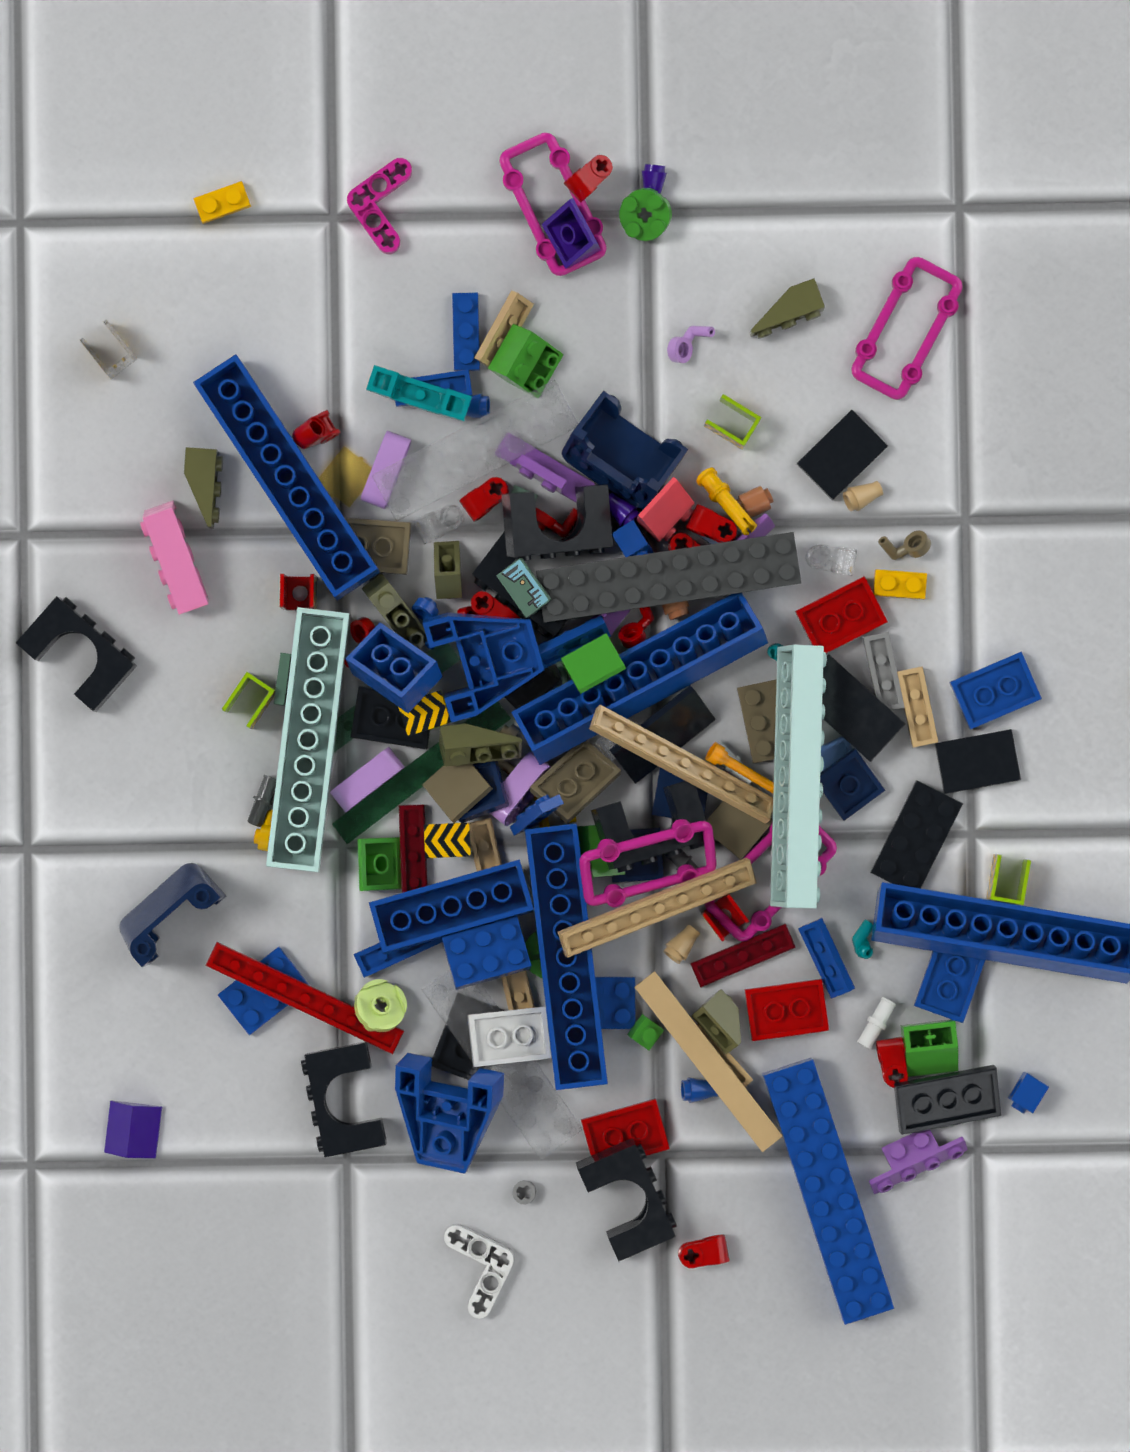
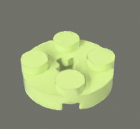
(387, 993)

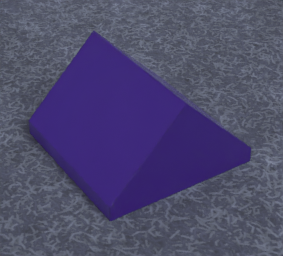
(570, 234)
(133, 1130)

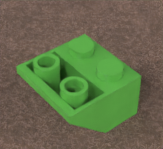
(525, 359)
(930, 1047)

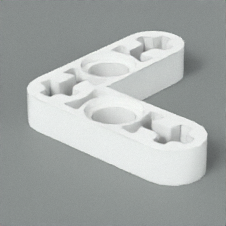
(492, 1267)

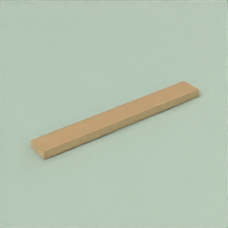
(682, 763)
(486, 856)
(656, 907)
(708, 1061)

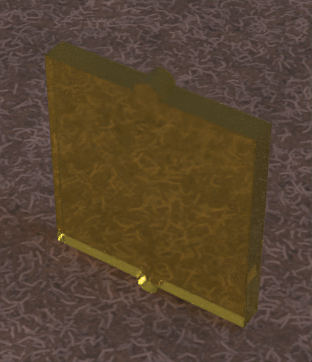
(345, 476)

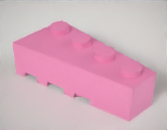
(174, 558)

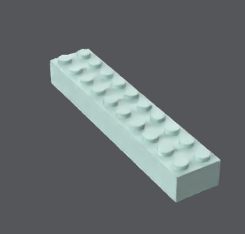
(308, 740)
(797, 776)

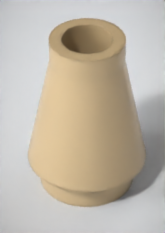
(860, 496)
(681, 945)

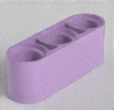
(392, 449)
(367, 779)
(518, 788)

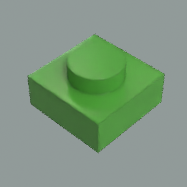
(645, 1032)

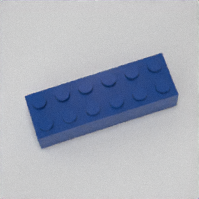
(451, 907)

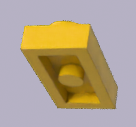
(222, 202)
(900, 584)

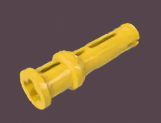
(720, 493)

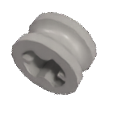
(522, 1184)

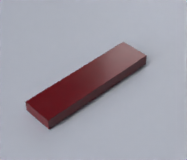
(412, 847)
(742, 955)

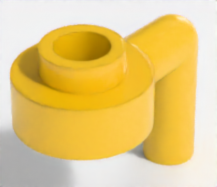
(262, 835)

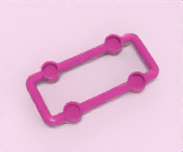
(513, 181)
(901, 284)
(609, 851)
(761, 919)

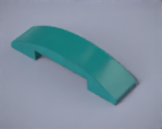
(419, 394)

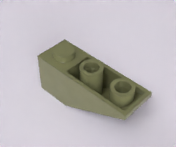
(796, 303)
(201, 472)
(395, 611)
(472, 744)

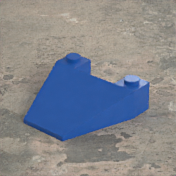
(495, 657)
(443, 1118)

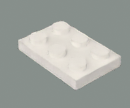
(509, 1036)

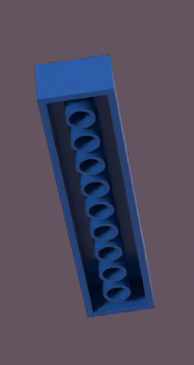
(286, 477)
(651, 674)
(1002, 932)
(568, 981)
(828, 1191)

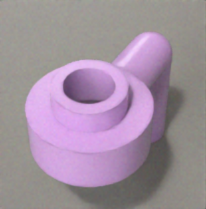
(681, 348)

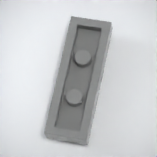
(883, 670)

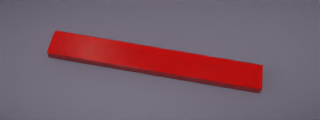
(298, 995)

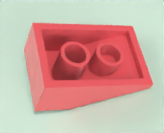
(666, 511)

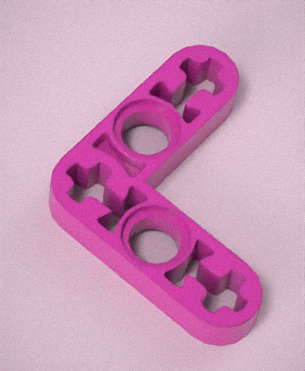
(370, 206)

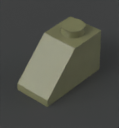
(447, 570)
(720, 1020)

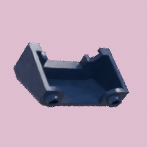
(621, 454)
(187, 883)

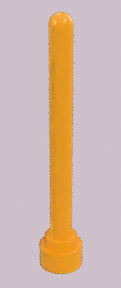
(718, 755)

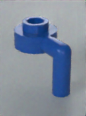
(425, 608)

